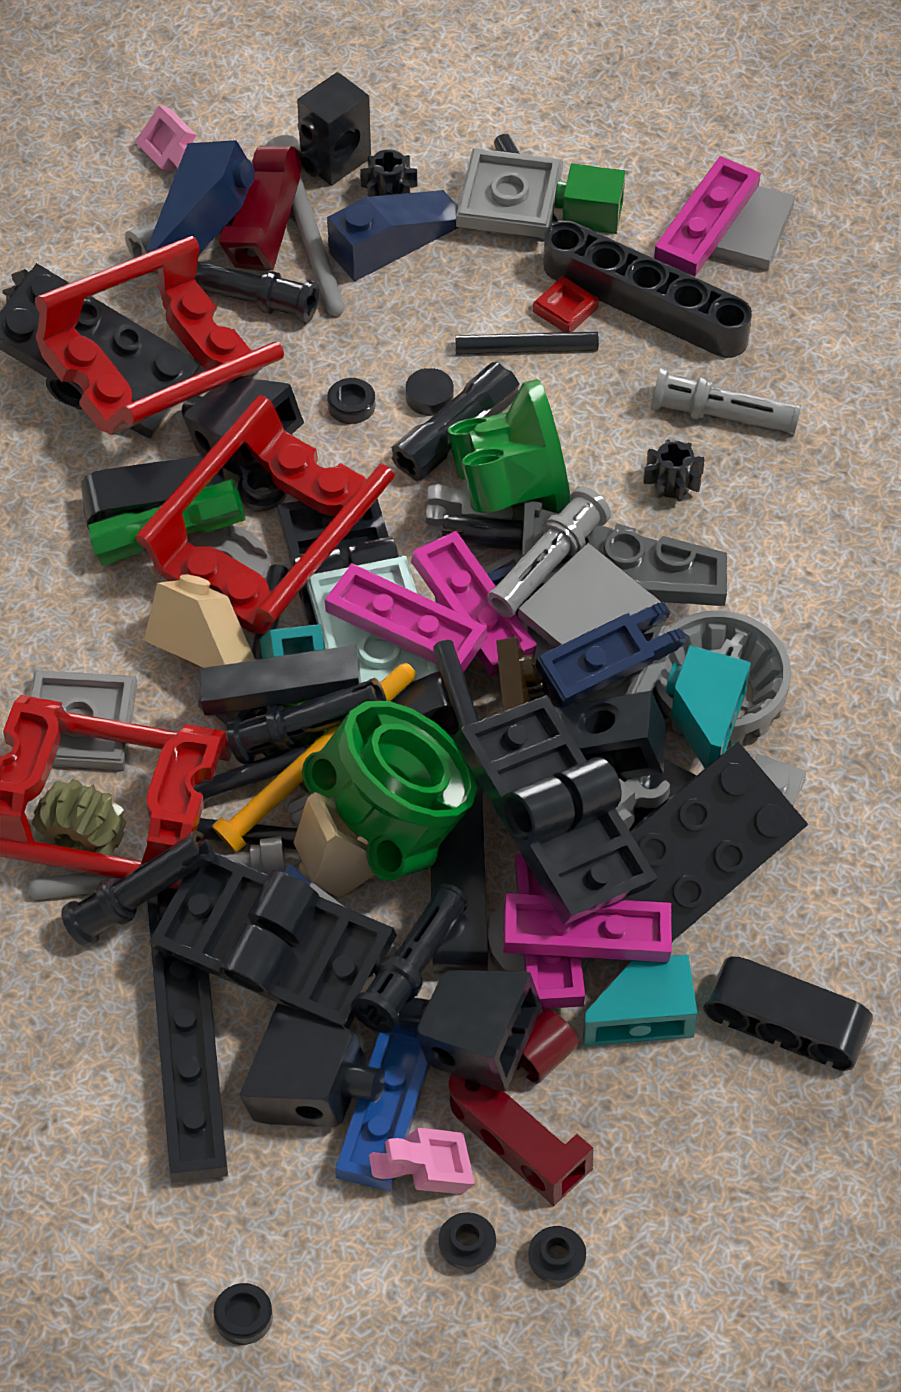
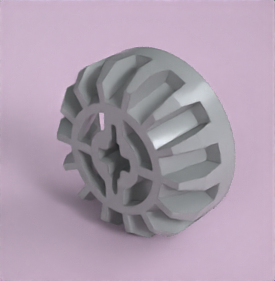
(742, 639)

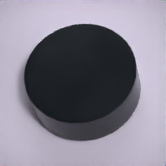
(429, 391)
(351, 400)
(243, 1313)

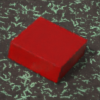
(565, 305)

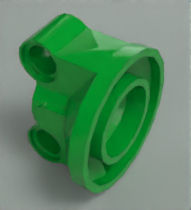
(512, 455)
(393, 784)

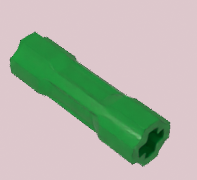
(211, 510)

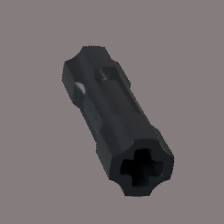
(429, 442)

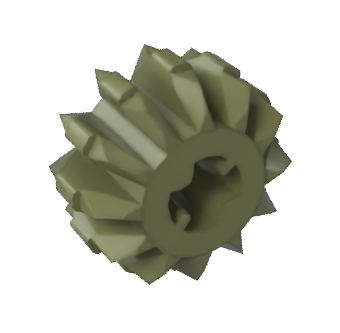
(79, 818)

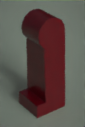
(265, 210)
(521, 1139)

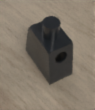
(215, 412)
(475, 1023)
(307, 1072)

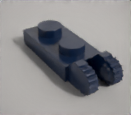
(607, 654)

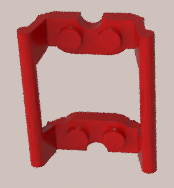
(189, 316)
(295, 471)
(171, 800)

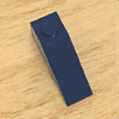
(204, 193)
(387, 228)

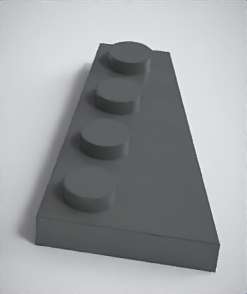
(666, 568)

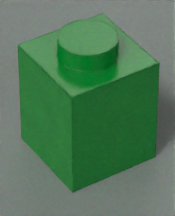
(592, 197)

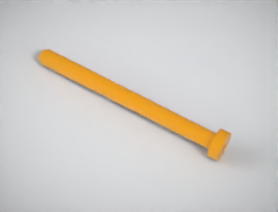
(277, 790)

